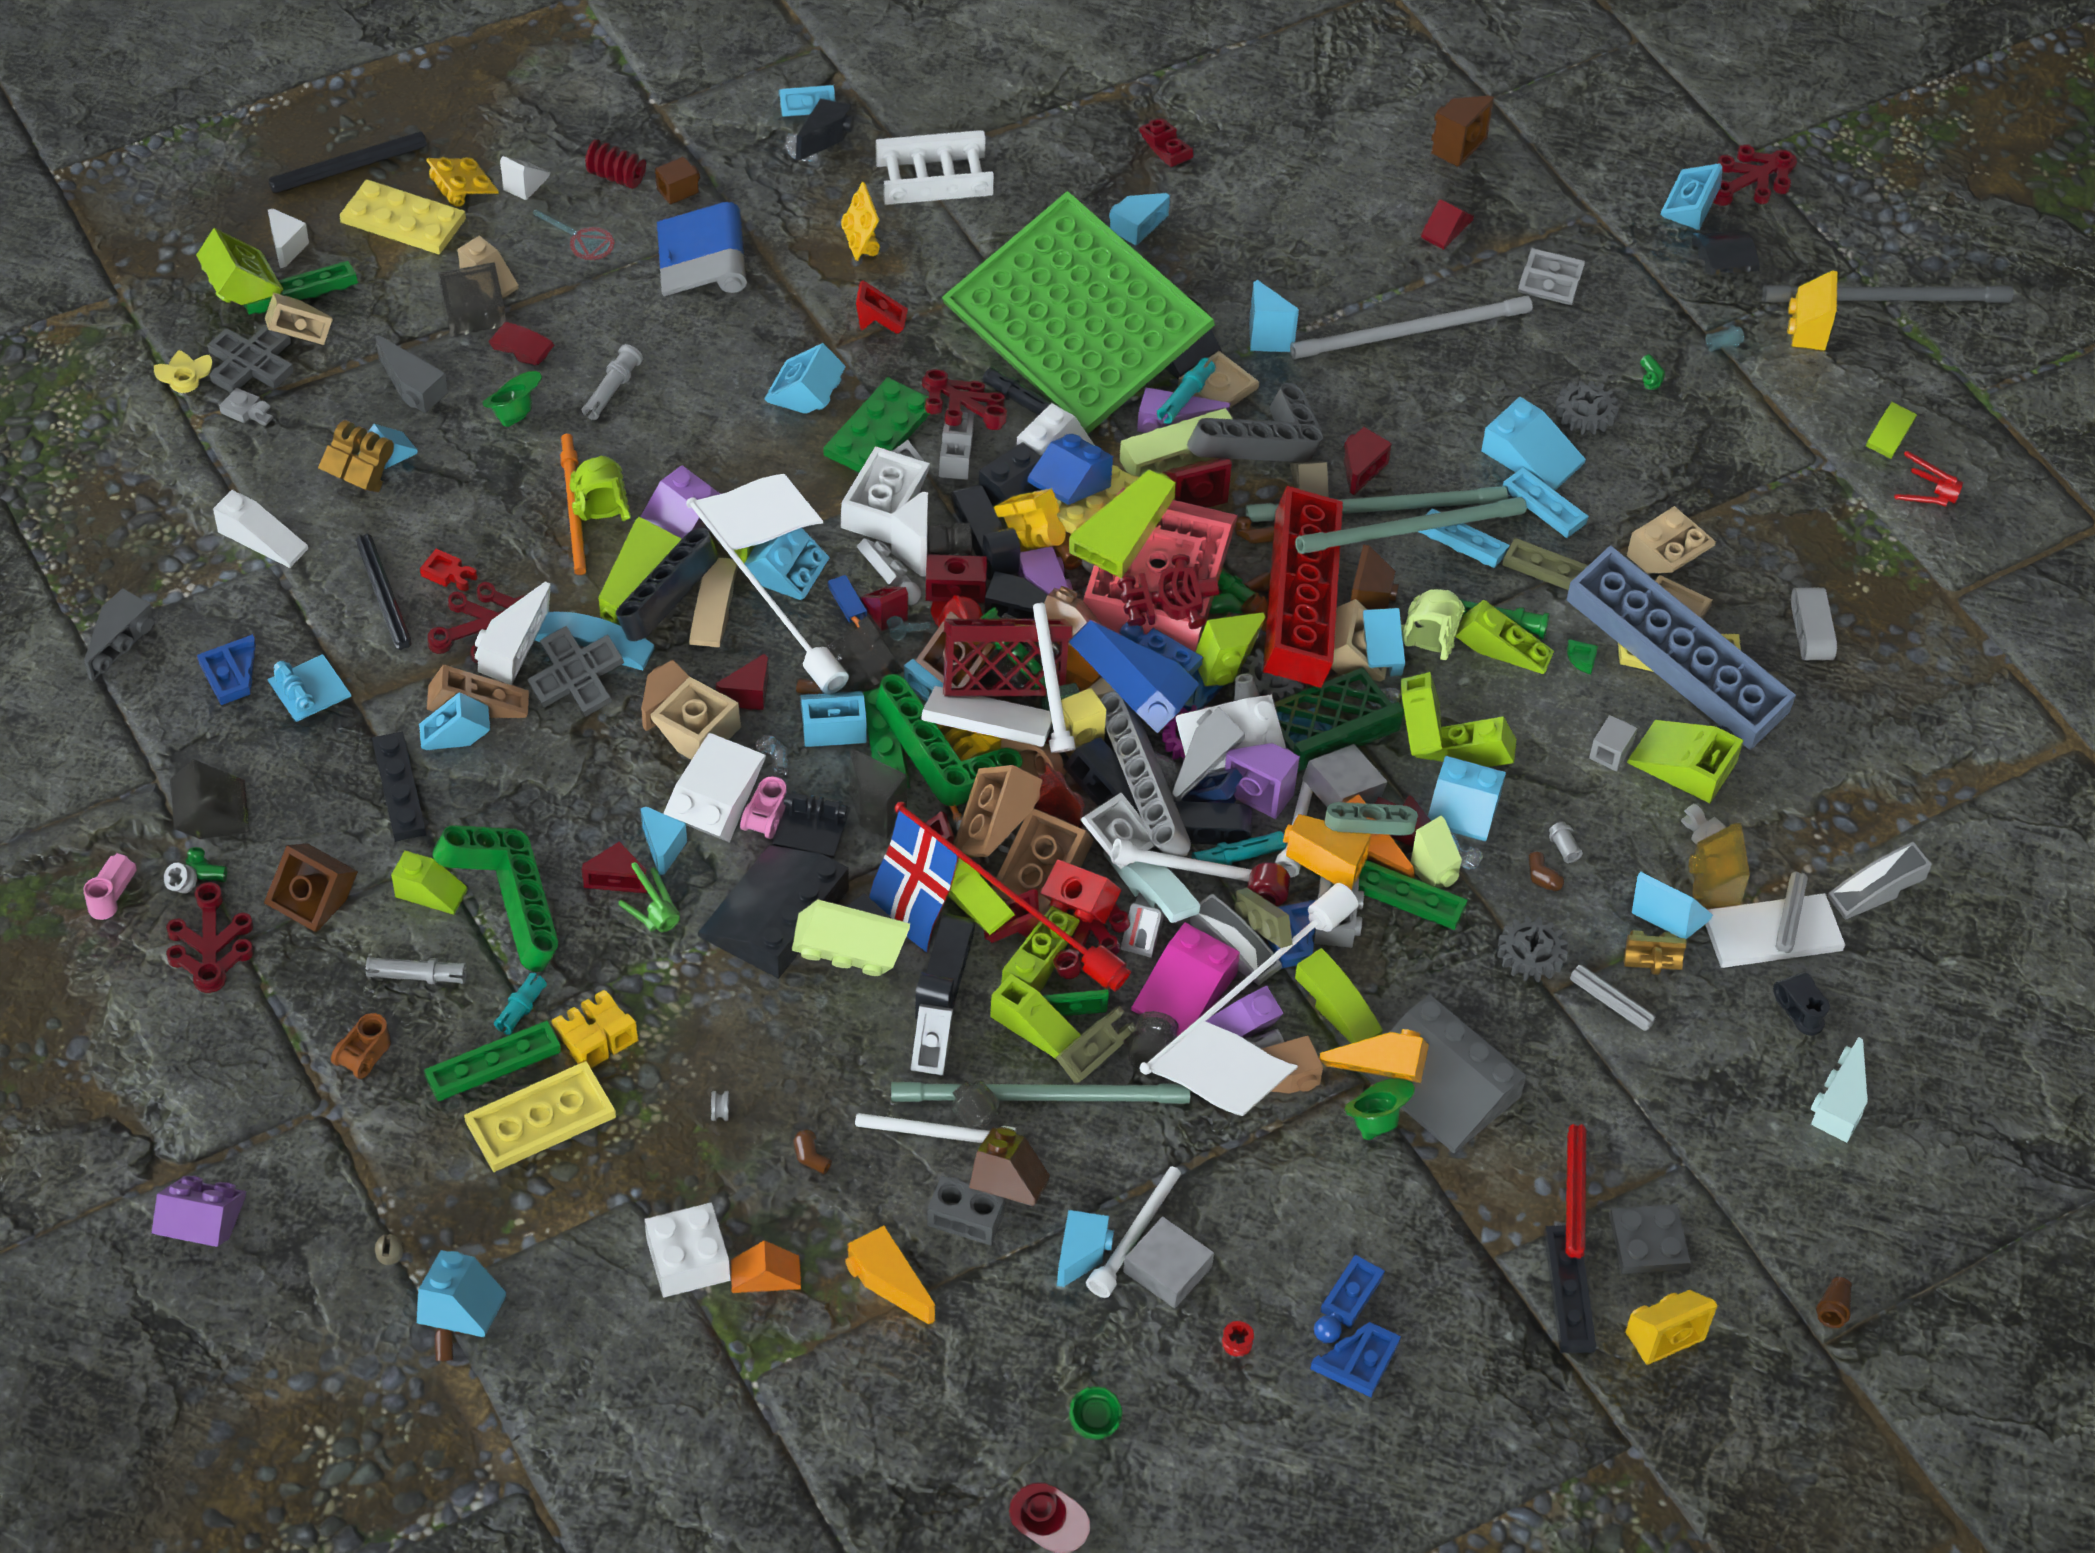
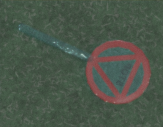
(587, 243)

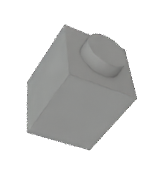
(1613, 743)

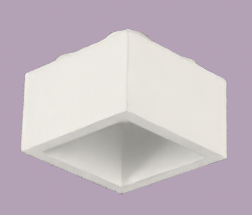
(687, 1249)

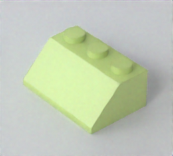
(849, 937)

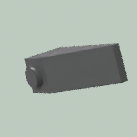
(414, 379)

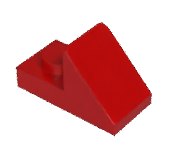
(877, 306)

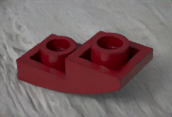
(1164, 142)
(522, 342)

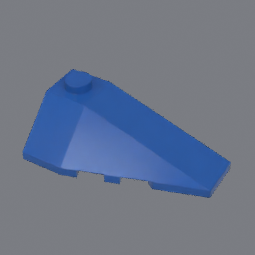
(1145, 679)

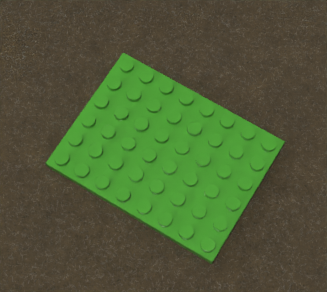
(1078, 311)

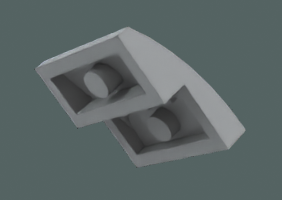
(1551, 276)

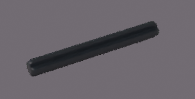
(383, 592)

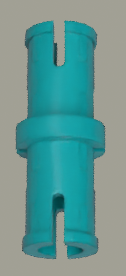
(520, 1003)

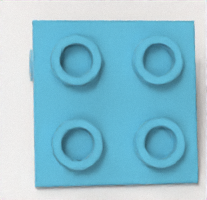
(307, 686)

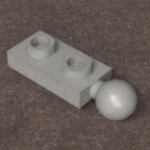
(889, 569)

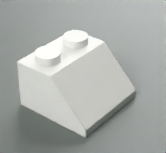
(1050, 426)

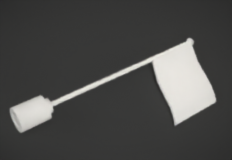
(758, 515)
(1223, 1064)

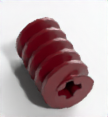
(614, 165)

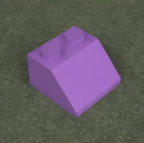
(668, 503)
(1267, 776)

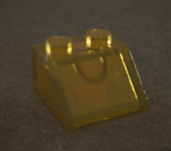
(1720, 868)

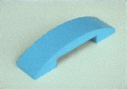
(589, 629)

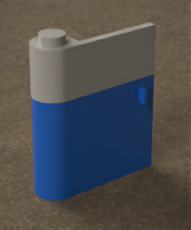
(702, 249)

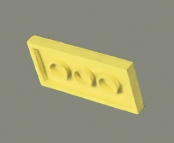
(402, 216)
(1077, 513)
(539, 1116)

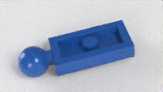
(1163, 645)
(1347, 1298)

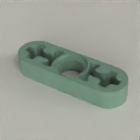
(1389, 818)

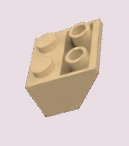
(1668, 543)

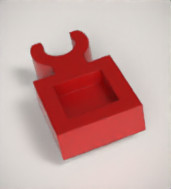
(445, 568)

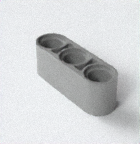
(1813, 624)

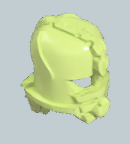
(1439, 616)

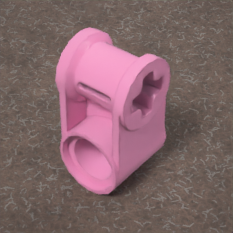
(765, 811)

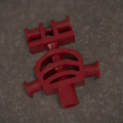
(1141, 600)

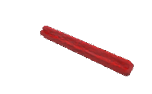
(1576, 1191)

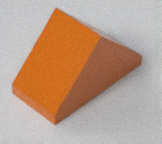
(765, 1269)

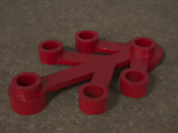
(1780, 162)
(937, 382)
(483, 614)
(210, 943)
(1068, 961)

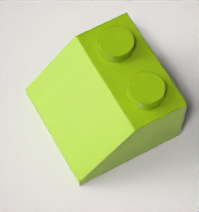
(1226, 647)

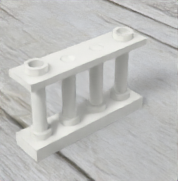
(928, 149)

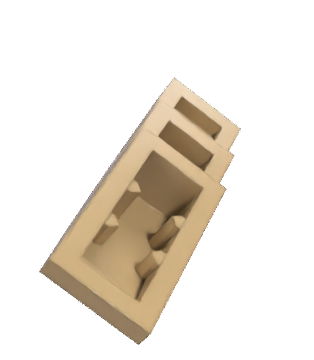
(713, 604)

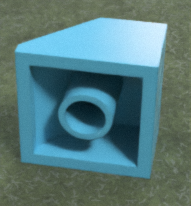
(806, 380)
(1467, 797)
(459, 1295)

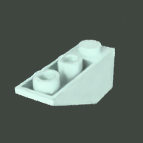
(1846, 1096)

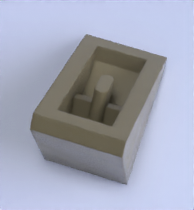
(1311, 476)

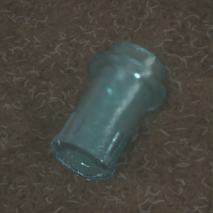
(1731, 337)

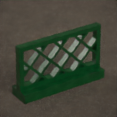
(1360, 731)

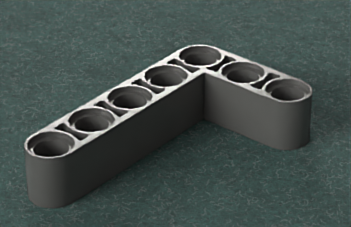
(1289, 438)

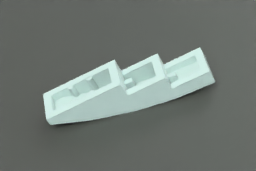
(1159, 889)

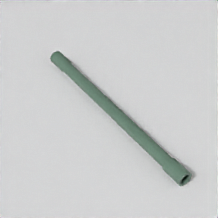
(1481, 496)
(1321, 541)
(1048, 1092)

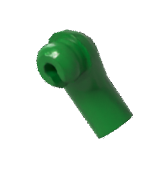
(1655, 373)
(1225, 603)
(203, 868)

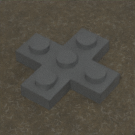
(250, 358)
(575, 671)

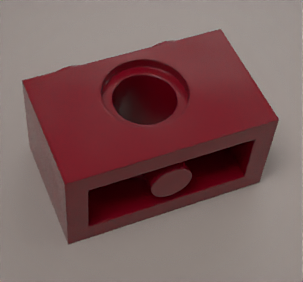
(955, 576)

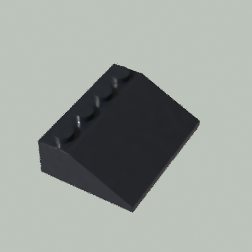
(763, 908)

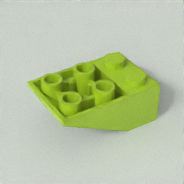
(1688, 756)

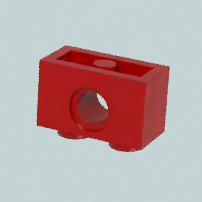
(1069, 881)

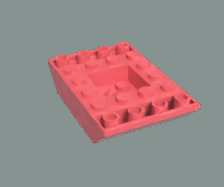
(1183, 529)

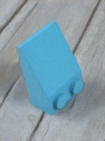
(1531, 440)

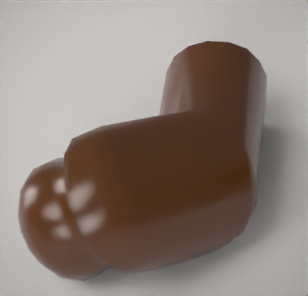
(807, 1154)

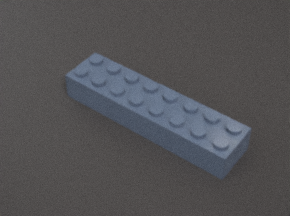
(1680, 647)

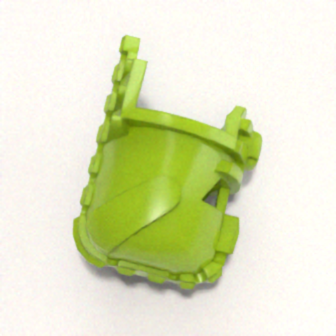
(603, 486)

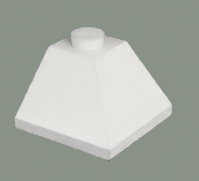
(1117, 821)

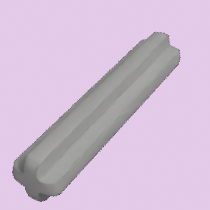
(1791, 912)
(1612, 997)

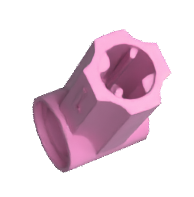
(105, 889)

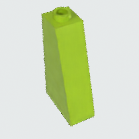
(1124, 525)
(638, 557)

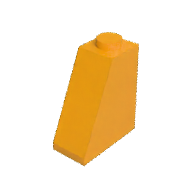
(1327, 852)

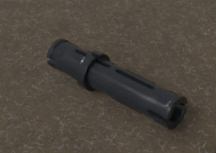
(1014, 390)

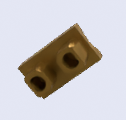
(1654, 951)

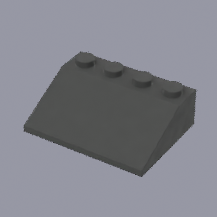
(1462, 1077)

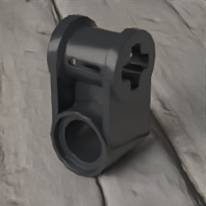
(1802, 1002)

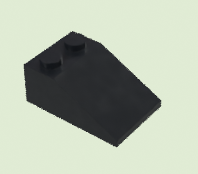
(1009, 474)

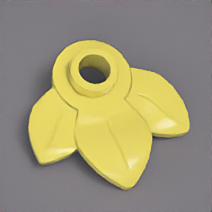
(183, 372)

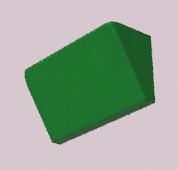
(1079, 1002)

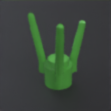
(661, 912)

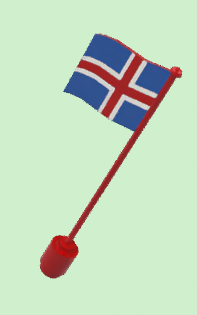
(918, 880)

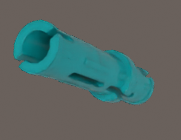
(1191, 383)
(1242, 850)

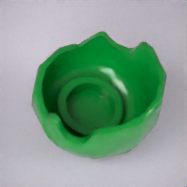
(1095, 1413)

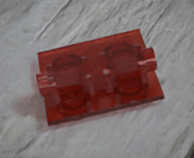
(1058, 799)

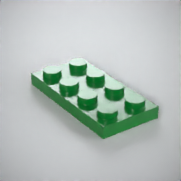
(881, 421)

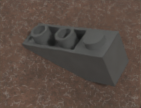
(116, 630)

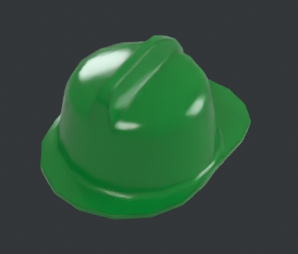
(514, 398)
(1379, 1106)

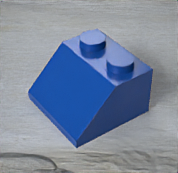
(1072, 469)

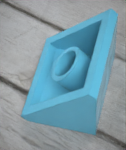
(1693, 195)
(1271, 320)
(1668, 907)

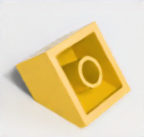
(1813, 312)
(1670, 1325)

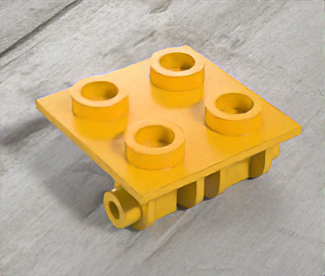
(458, 178)
(860, 224)

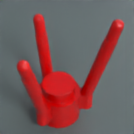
(1947, 485)

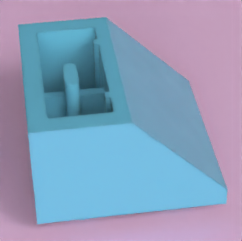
(788, 563)
(833, 719)

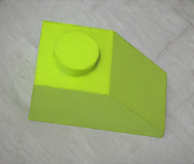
(427, 883)

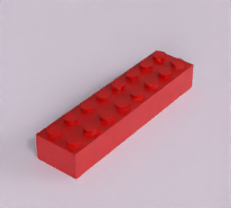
(1302, 590)

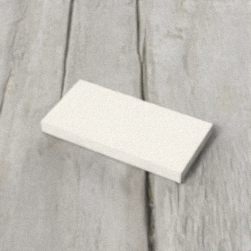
(989, 717)
(1750, 931)

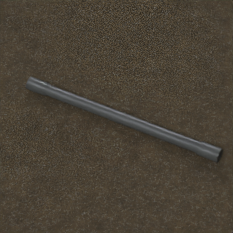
(1989, 294)

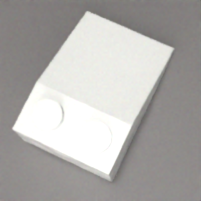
(879, 490)
(511, 635)
(1252, 715)
(715, 787)

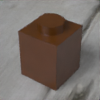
(677, 180)

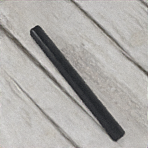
(347, 162)

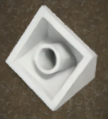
(910, 533)

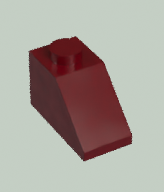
(1364, 458)

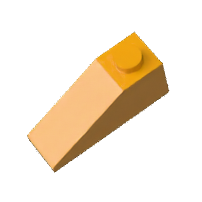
(1384, 1055)
(887, 1273)

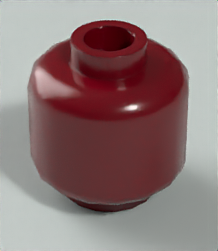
(1270, 882)

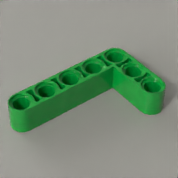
(928, 748)
(524, 898)

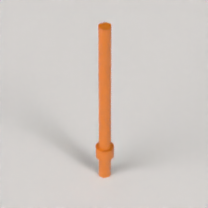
(569, 462)

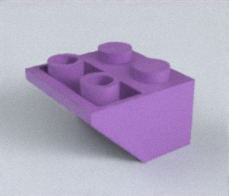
(197, 1211)

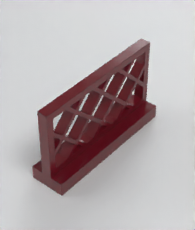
(1001, 631)

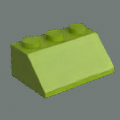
(237, 269)

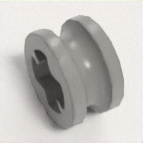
(186, 872)
(720, 1106)

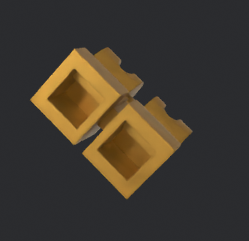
(343, 459)

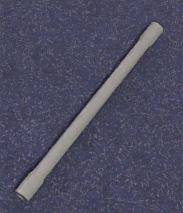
(1315, 346)

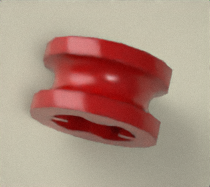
(1233, 1348)

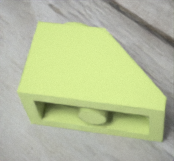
(1436, 854)

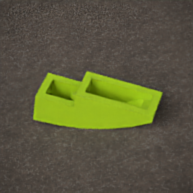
(1337, 997)

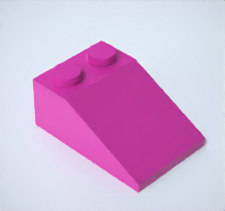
(1188, 977)

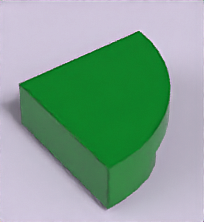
(1582, 655)

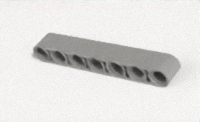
(1145, 777)

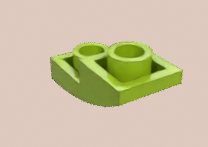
(1891, 430)

